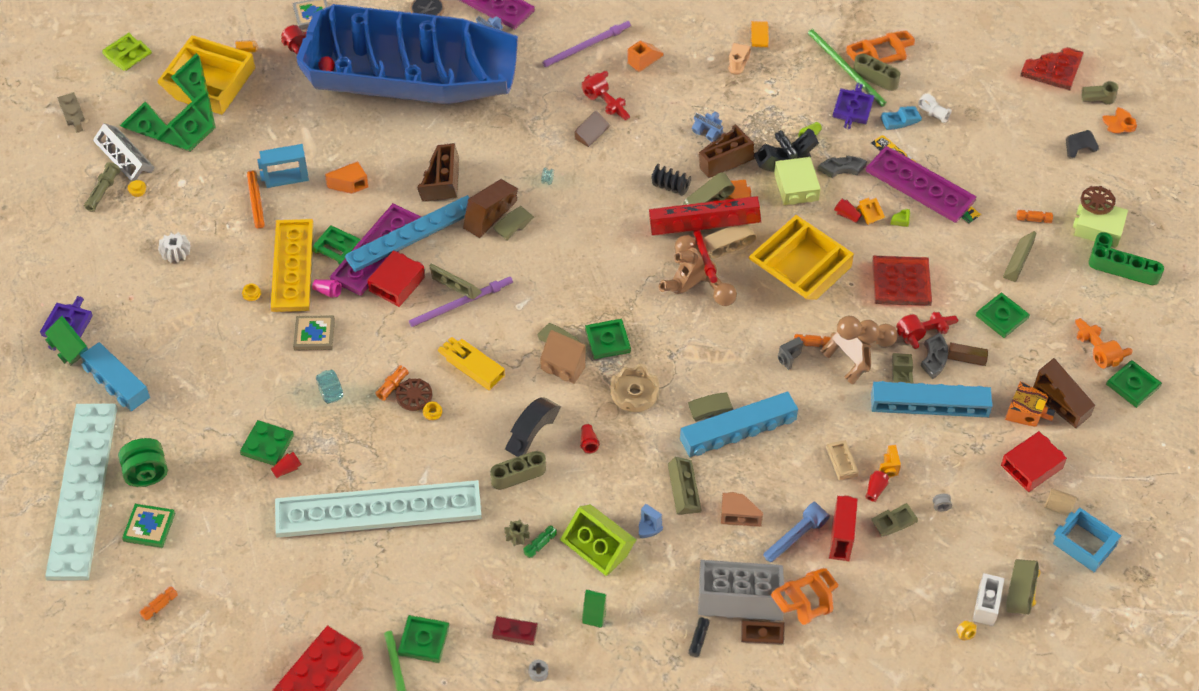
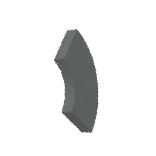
(836, 166)
(937, 355)

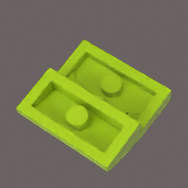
(126, 52)

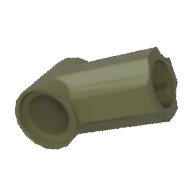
(1105, 93)

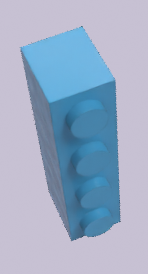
(114, 376)

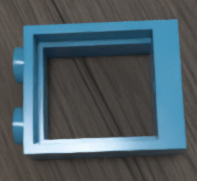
(281, 156)
(1093, 526)

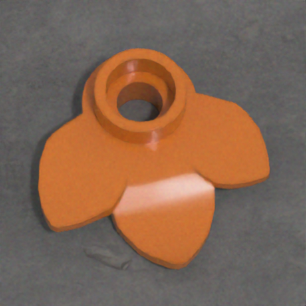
(1120, 121)

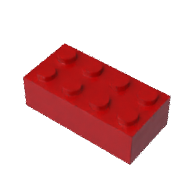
(323, 664)

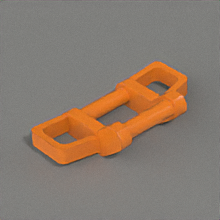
(892, 38)
(801, 602)

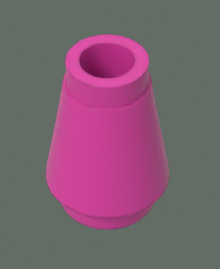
(330, 288)

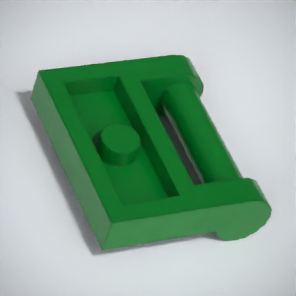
(337, 239)

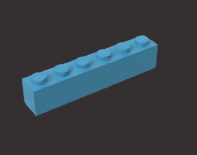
(931, 399)
(738, 424)

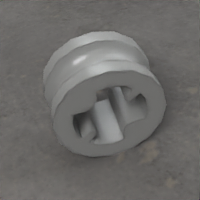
(942, 502)
(532, 670)

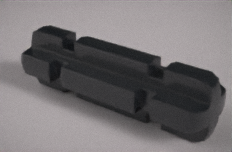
(786, 145)
(699, 637)

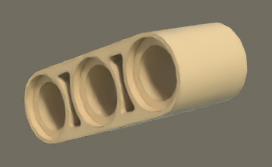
(729, 240)

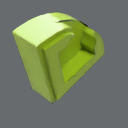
(901, 218)

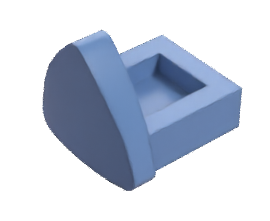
(650, 522)

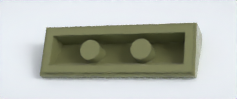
(1019, 257)
(454, 282)
(684, 486)

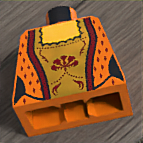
(1029, 406)

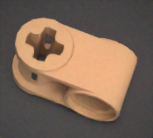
(738, 58)

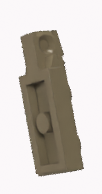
(71, 111)

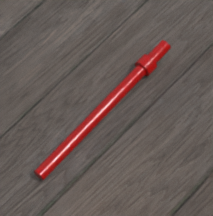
(709, 268)

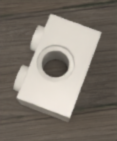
(988, 599)

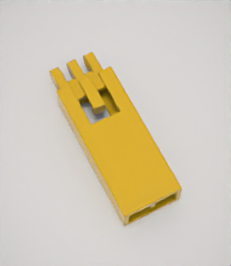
(475, 365)

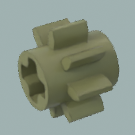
(517, 532)

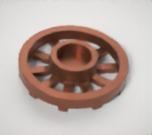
(1098, 200)
(413, 394)

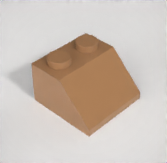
(563, 357)

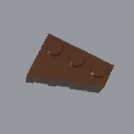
(442, 174)
(489, 206)
(1064, 394)

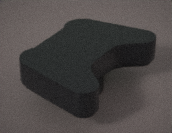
(1079, 141)

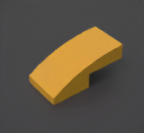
(759, 34)
(247, 46)

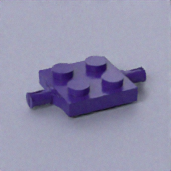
(853, 106)
(73, 314)

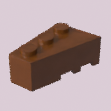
(726, 153)

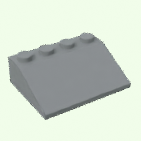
(739, 590)

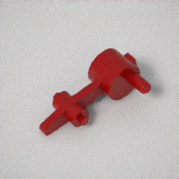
(293, 37)
(597, 86)
(914, 330)

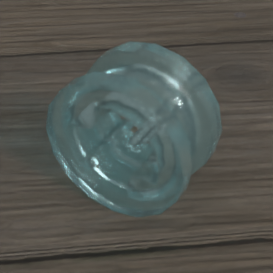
(547, 176)

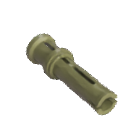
(105, 180)

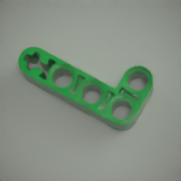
(1123, 264)

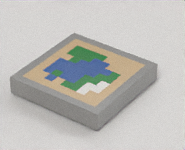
(305, 10)

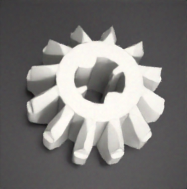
(174, 247)

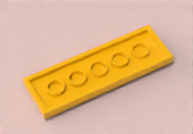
(292, 265)

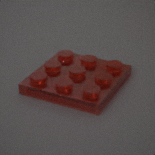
(901, 280)

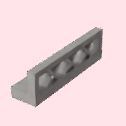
(123, 147)

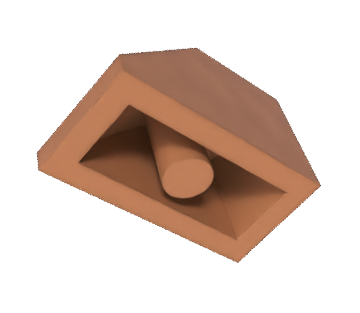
(739, 510)

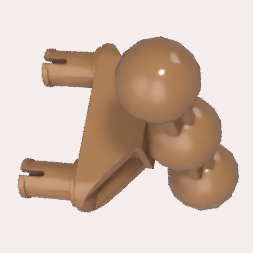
(692, 272)
(855, 341)

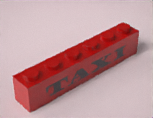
(705, 215)

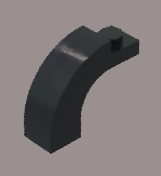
(768, 154)
(533, 418)

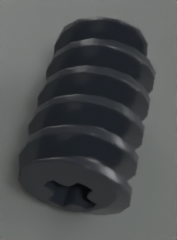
(670, 181)

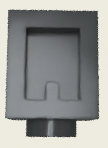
(789, 351)

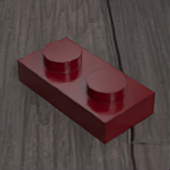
(515, 630)

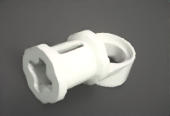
(934, 108)

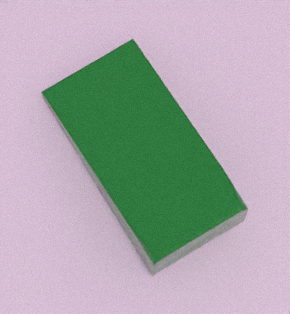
(594, 608)

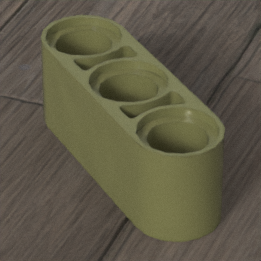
(877, 72)
(714, 190)
(525, 463)
(1022, 586)

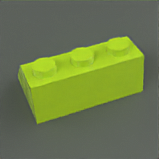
(597, 539)

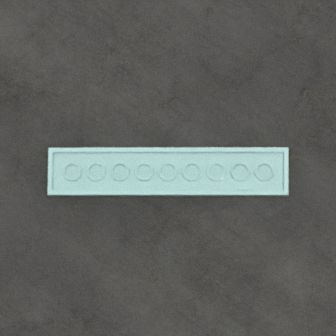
(81, 492)
(377, 508)

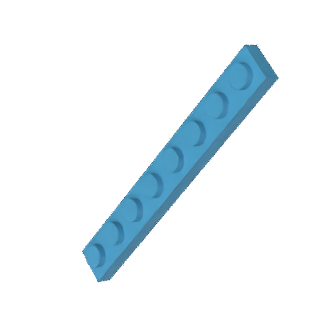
(407, 234)

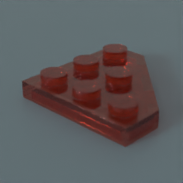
(1054, 68)

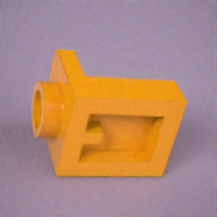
(870, 210)
(891, 462)

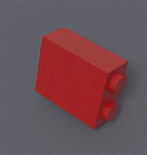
(396, 278)
(1033, 461)
(843, 528)

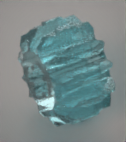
(329, 386)

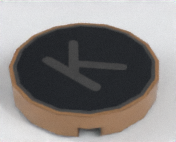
(428, 7)

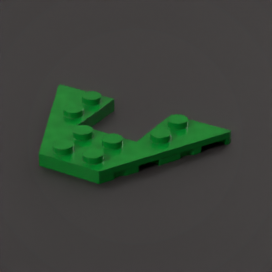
(191, 124)

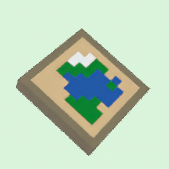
(314, 332)

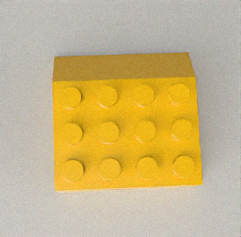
(223, 67)
(803, 258)

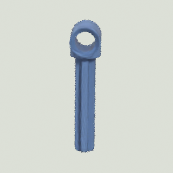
(813, 517)

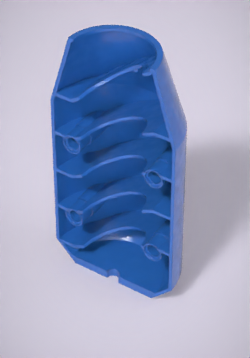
(407, 55)

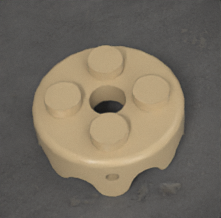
(634, 378)

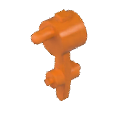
(1104, 353)

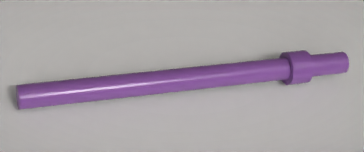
(614, 30)
(493, 287)

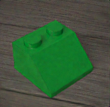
(66, 341)

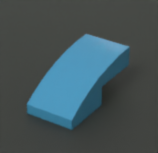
(904, 117)

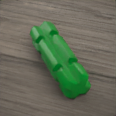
(540, 541)

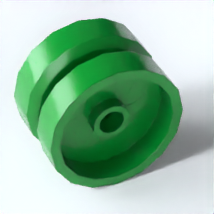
(143, 462)

